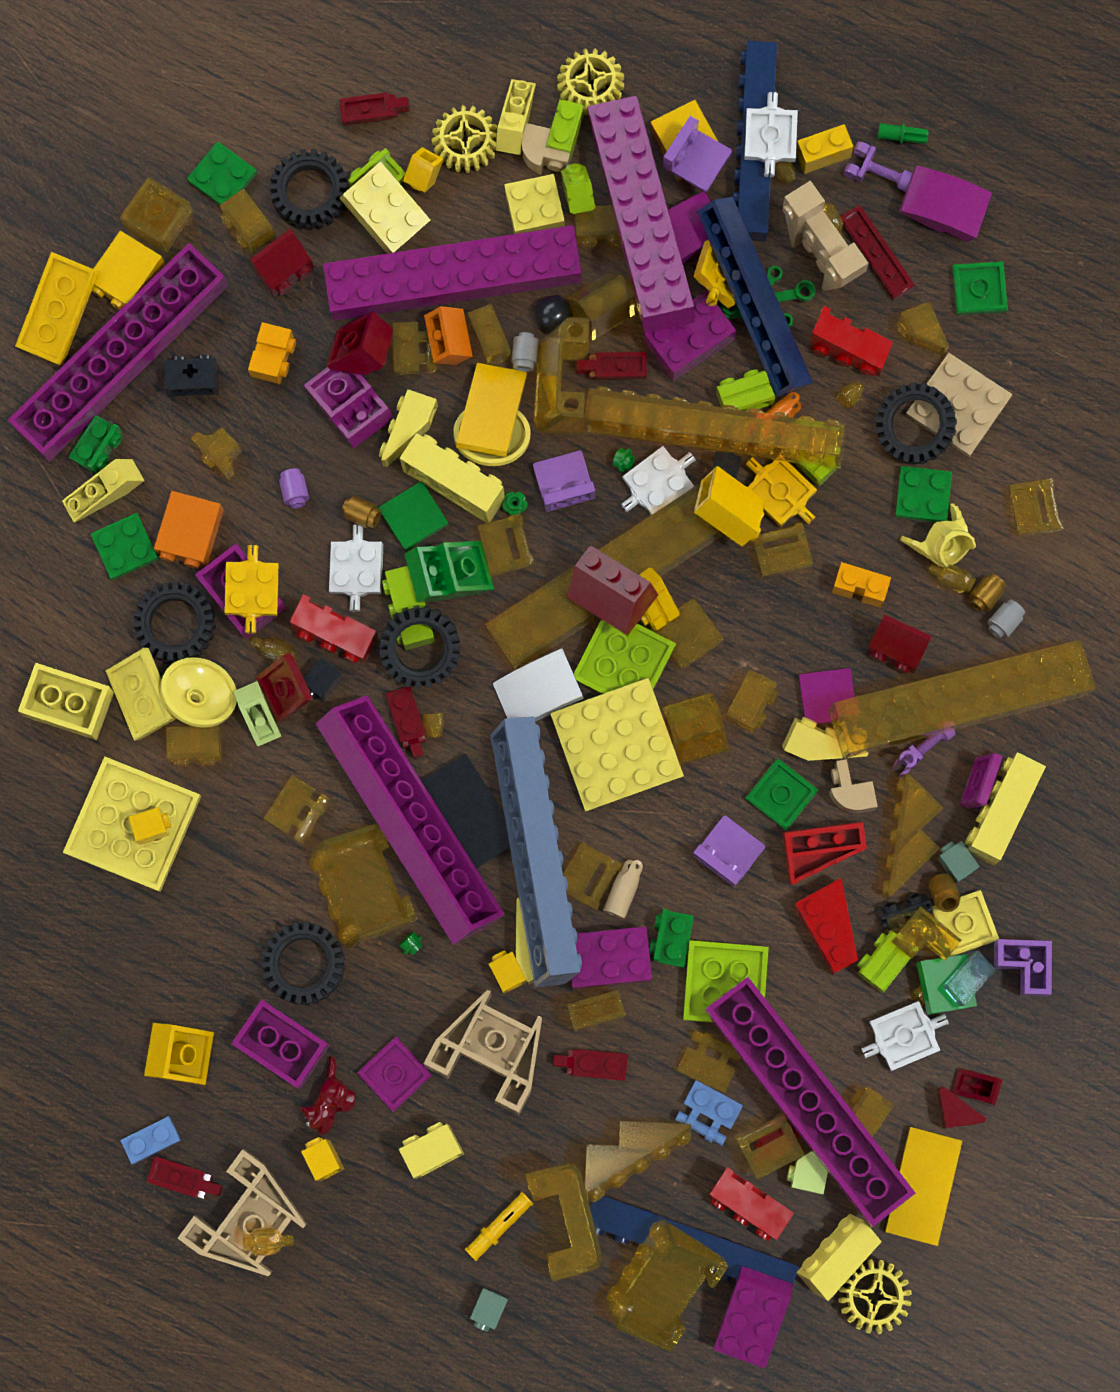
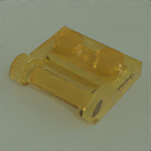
(1027, 508)
(497, 546)
(783, 557)
(581, 871)
(775, 1153)

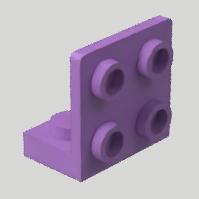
(695, 156)
(564, 481)
(729, 851)

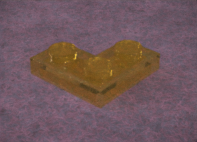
(926, 930)

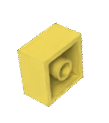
(534, 204)
(431, 1150)

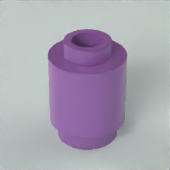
(293, 488)

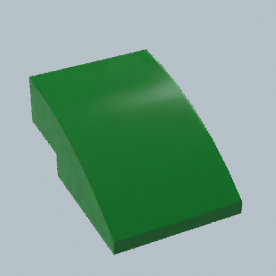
(449, 571)

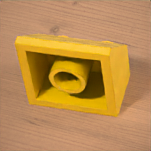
(179, 1053)

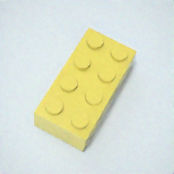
(452, 477)
(1007, 804)

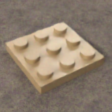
(972, 396)

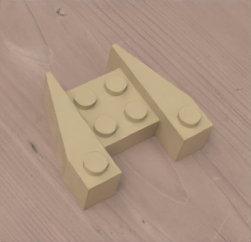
(813, 228)
(494, 1043)
(260, 1206)

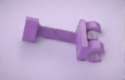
(865, 151)
(914, 755)

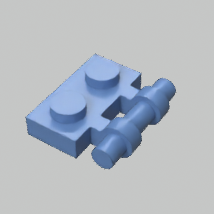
(712, 1105)

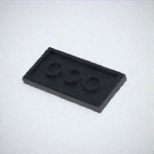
(469, 810)

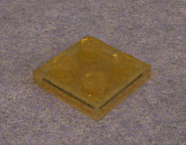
(692, 634)

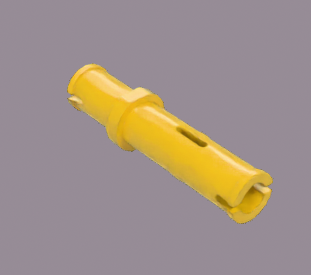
(498, 1227)

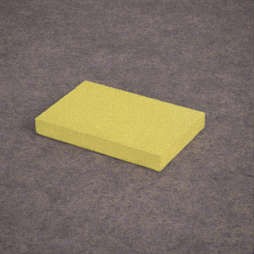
(138, 693)

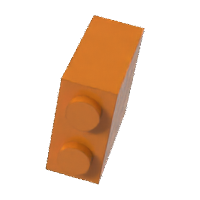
(188, 530)

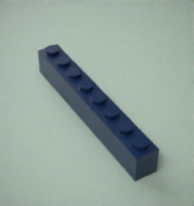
(753, 185)
(754, 296)
(635, 1224)

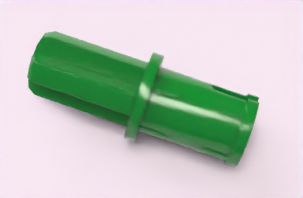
(902, 133)

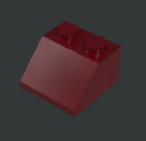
(282, 264)
(361, 345)
(898, 645)

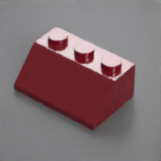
(610, 590)

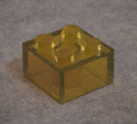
(157, 215)

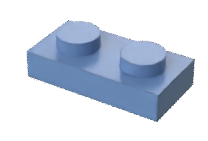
(150, 1140)

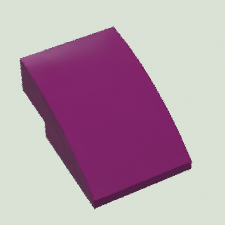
(945, 203)
(688, 227)
(349, 404)

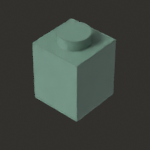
(957, 861)
(488, 1310)

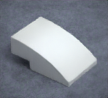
(539, 687)

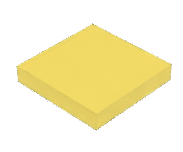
(969, 922)

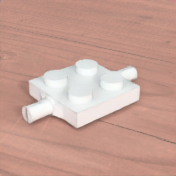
(771, 134)
(657, 481)
(356, 568)
(904, 1036)

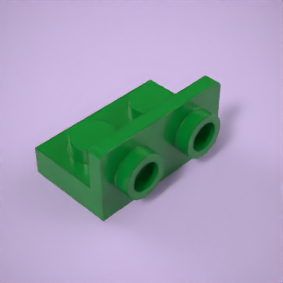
(96, 444)
(672, 938)

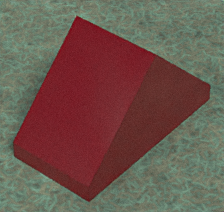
(977, 1087)
(955, 1111)

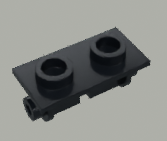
(894, 912)

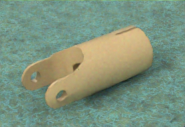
(623, 890)

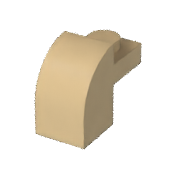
(537, 154)
(849, 797)

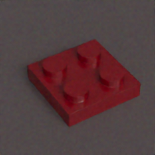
(284, 687)

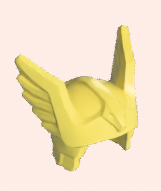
(946, 540)

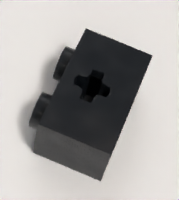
(204, 381)

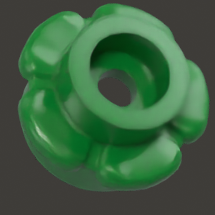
(623, 459)
(510, 498)
(411, 943)

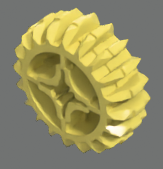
(610, 76)
(455, 139)
(877, 1282)

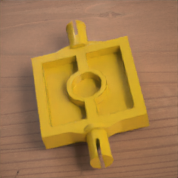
(711, 276)
(783, 491)
(251, 589)

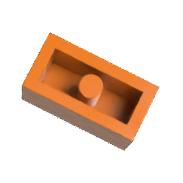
(448, 335)

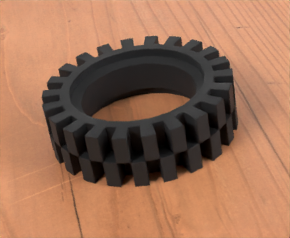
(296, 164)
(906, 394)
(160, 596)
(430, 675)
(273, 953)

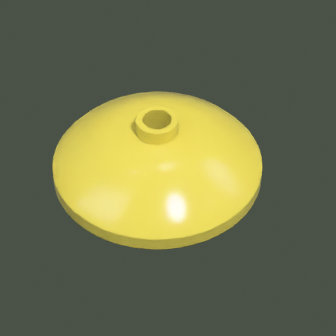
(518, 444)
(202, 682)

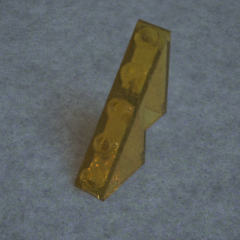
(910, 844)
(638, 1147)

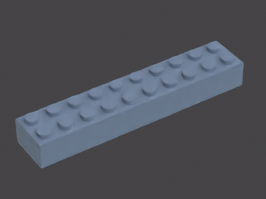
(535, 852)

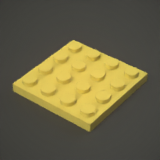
(617, 744)
(104, 829)

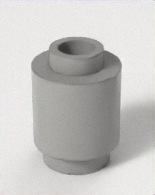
(524, 352)
(1006, 619)

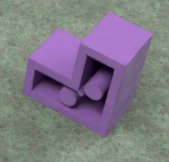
(1033, 961)

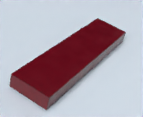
(877, 252)

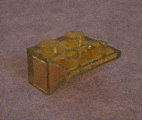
(696, 728)

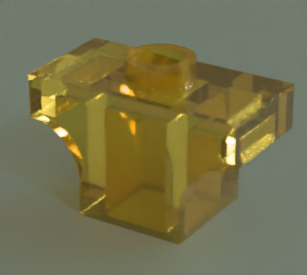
(218, 451)

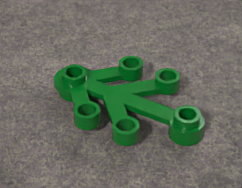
(782, 296)

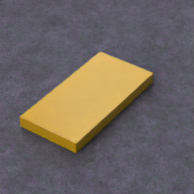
(57, 308)
(491, 410)
(929, 1169)

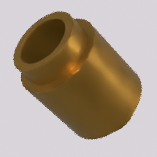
(361, 512)
(987, 593)
(944, 892)

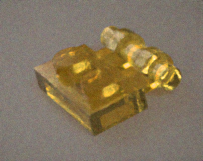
(406, 349)
(290, 804)
(707, 1069)

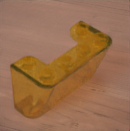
(564, 342)
(360, 886)
(585, 1249)
(661, 1284)

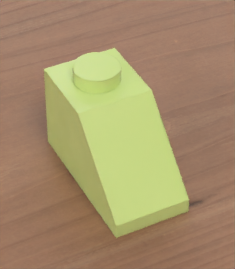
(257, 713)
(808, 1174)

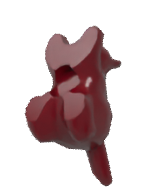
(332, 1098)

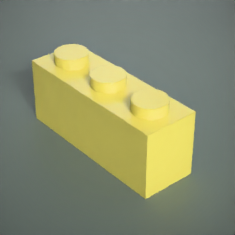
(838, 1257)

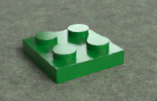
(221, 174)
(923, 494)
(124, 546)

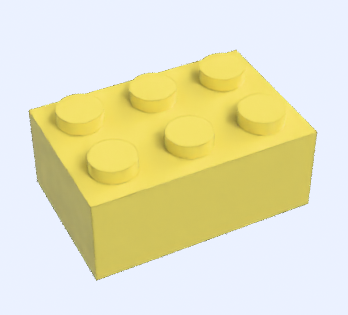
(384, 208)
(66, 701)

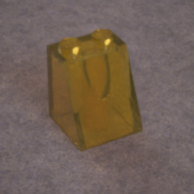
(604, 302)

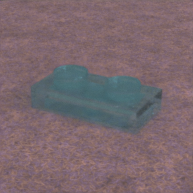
(969, 978)

